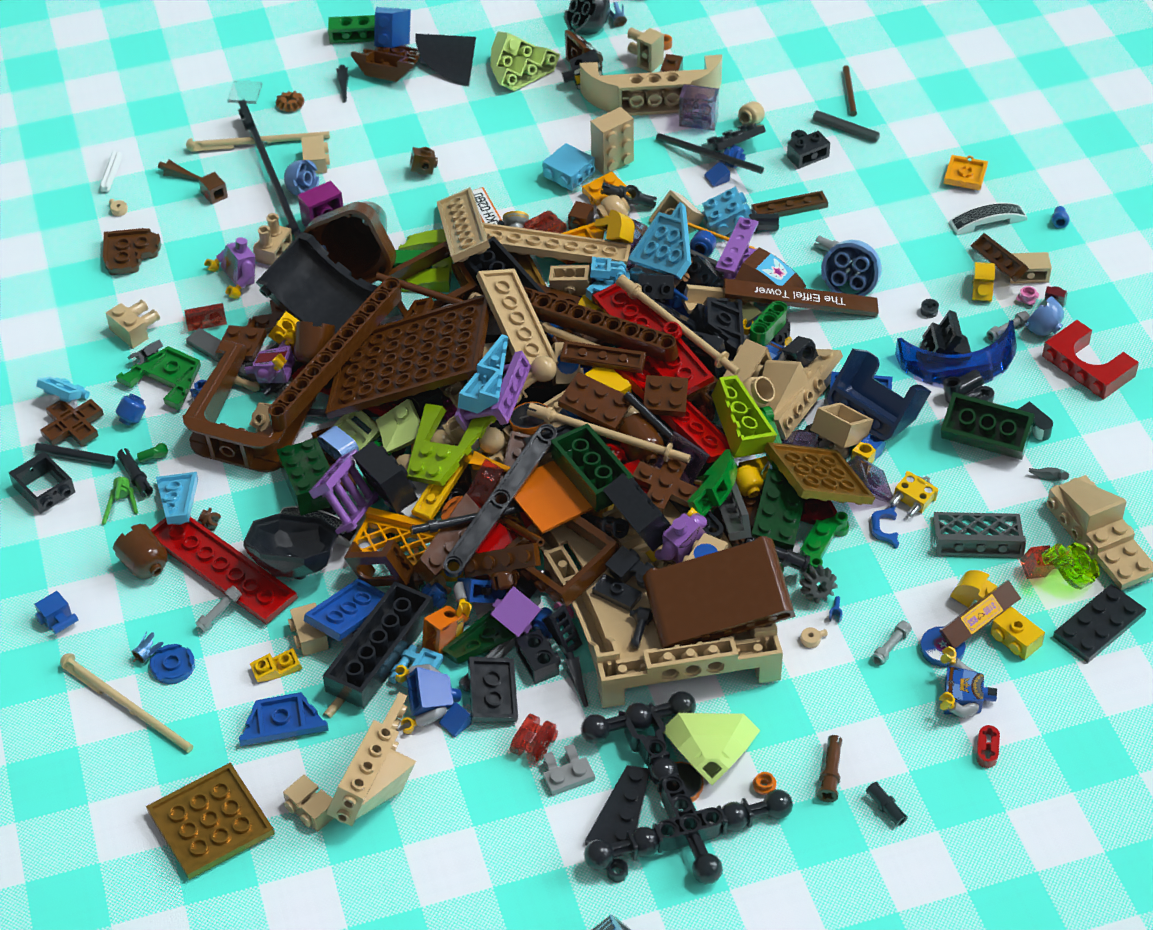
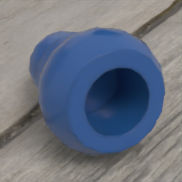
(1060, 217)

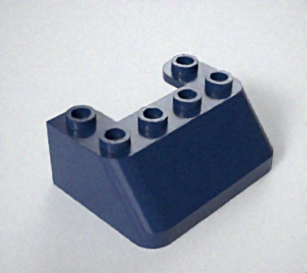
(861, 392)

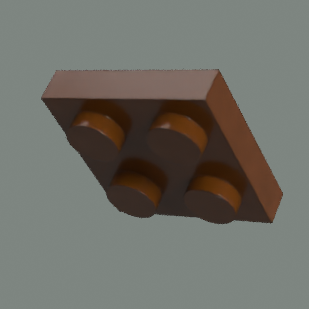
(666, 395)

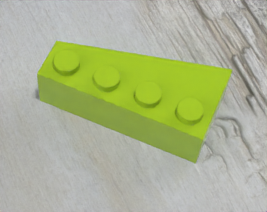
(741, 418)

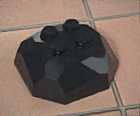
(290, 544)

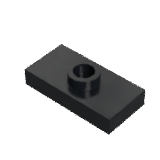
(617, 592)

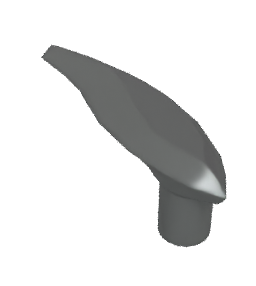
(1050, 473)

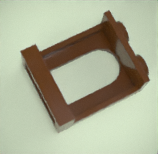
(390, 556)

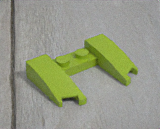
(439, 276)

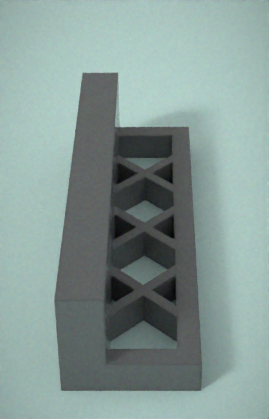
(735, 515)

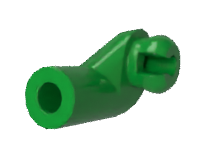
(153, 453)

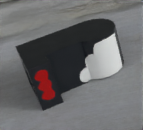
(1042, 423)

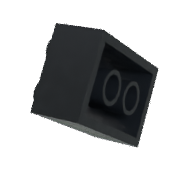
(386, 476)
(638, 510)

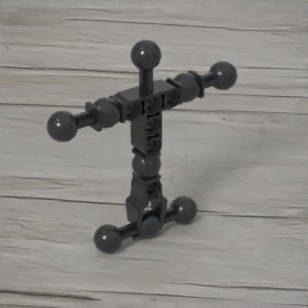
(664, 773)

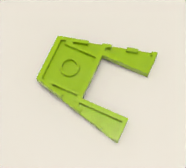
(435, 461)

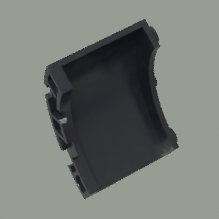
(313, 285)

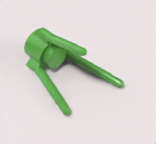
(120, 490)

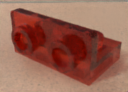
(205, 317)

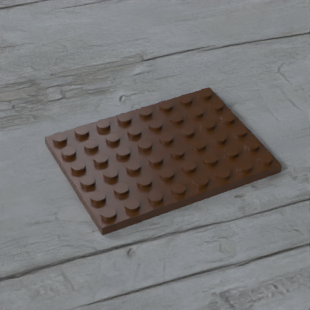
(412, 357)

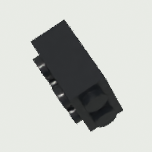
(701, 274)

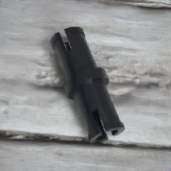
(886, 804)

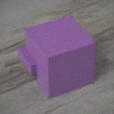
(515, 612)

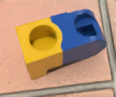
(869, 448)

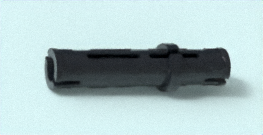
(137, 477)

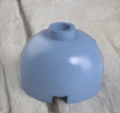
(301, 176)
(1046, 318)

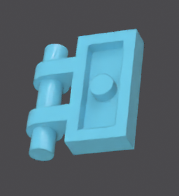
(604, 268)
(62, 388)
(410, 656)

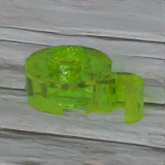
(1073, 564)

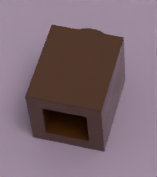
(213, 188)
(580, 215)

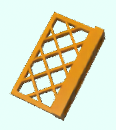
(394, 523)

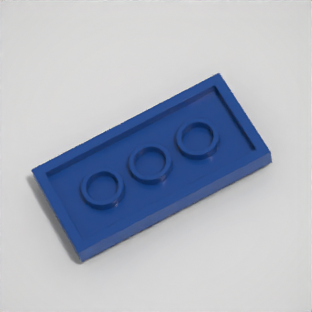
(344, 610)

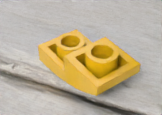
(275, 667)

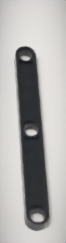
(493, 511)

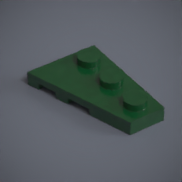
(477, 639)

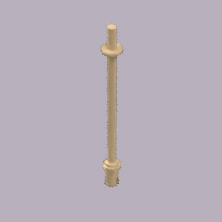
(635, 291)
(550, 415)

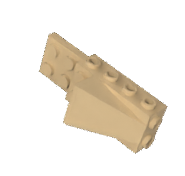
(798, 387)
(1097, 522)
(375, 771)

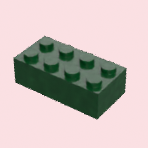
(987, 425)
(588, 464)
(302, 468)
(778, 511)

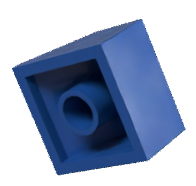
(392, 27)

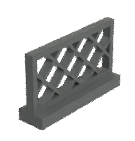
(978, 543)

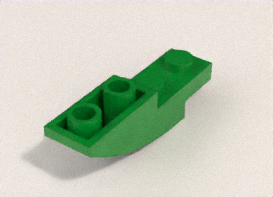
(717, 486)

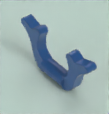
(875, 523)

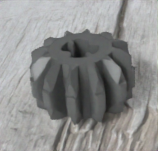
(810, 587)

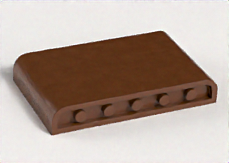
(718, 594)

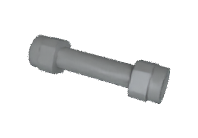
(996, 332)
(204, 622)
(900, 631)

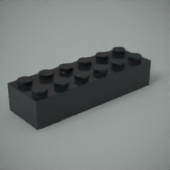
(498, 259)
(378, 645)

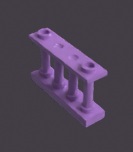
(737, 248)
(510, 390)
(332, 480)

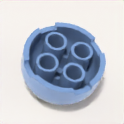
(853, 262)

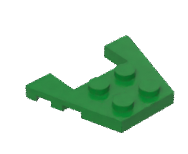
(169, 368)

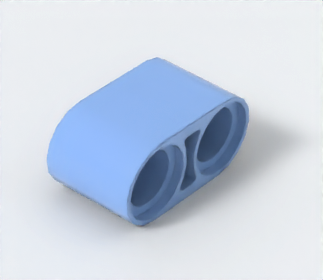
(337, 442)

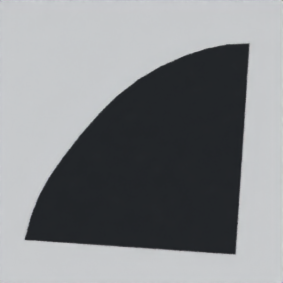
(448, 55)

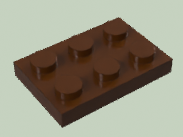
(595, 402)

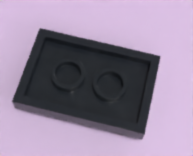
(733, 137)
(492, 689)

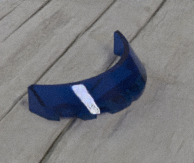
(937, 366)

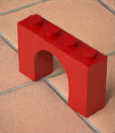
(1099, 379)

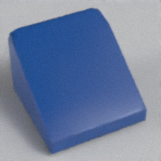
(718, 174)
(456, 719)

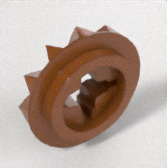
(294, 99)

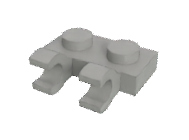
(568, 776)

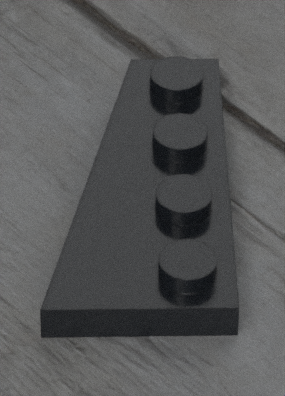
(622, 808)

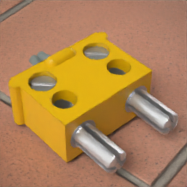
(915, 493)

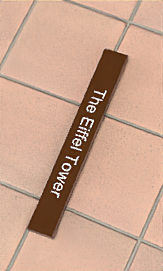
(801, 297)

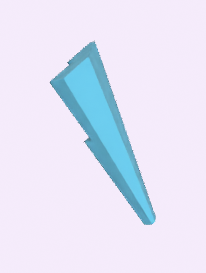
(485, 386)

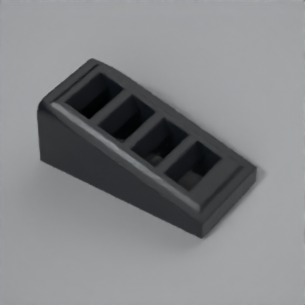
(569, 627)

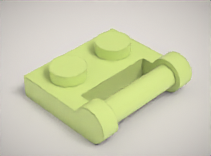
(355, 432)

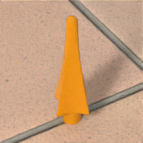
(477, 460)

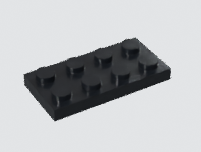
(1099, 623)

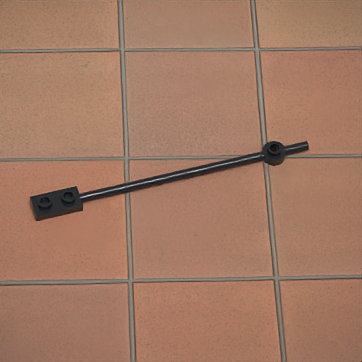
(250, 125)

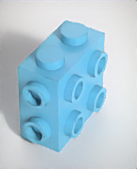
(568, 166)
(725, 210)

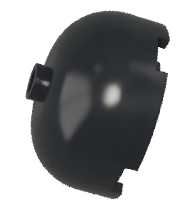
(587, 15)

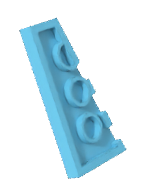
(177, 496)

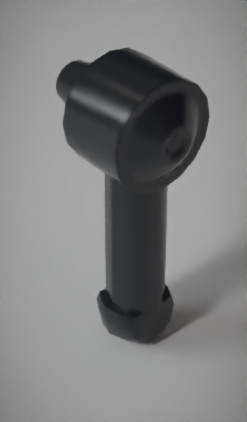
(642, 617)

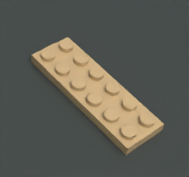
(515, 313)

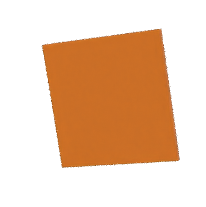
(551, 498)

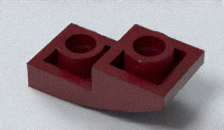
(1057, 293)

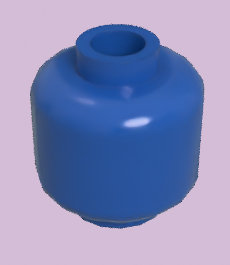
(703, 243)
(130, 409)

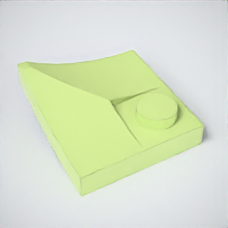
(399, 426)

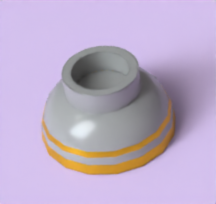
(515, 218)

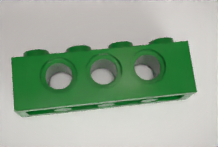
(351, 29)

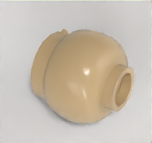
(612, 202)
(760, 389)

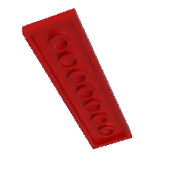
(616, 302)
(693, 426)
(225, 566)

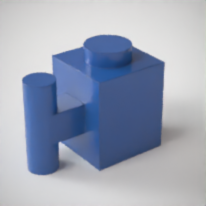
(55, 613)

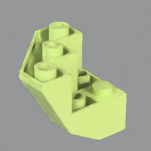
(519, 62)
(711, 740)

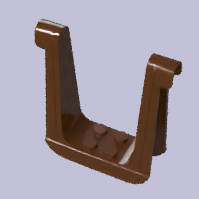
(230, 444)

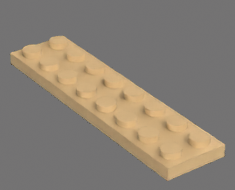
(463, 225)
(557, 245)

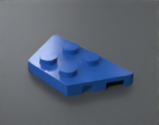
(281, 718)

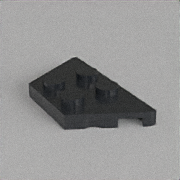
(725, 320)

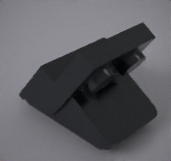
(945, 337)

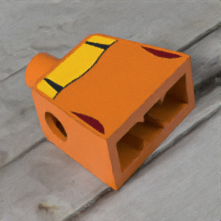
(442, 628)

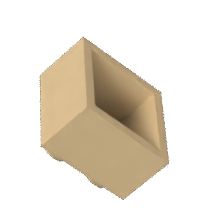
(841, 425)

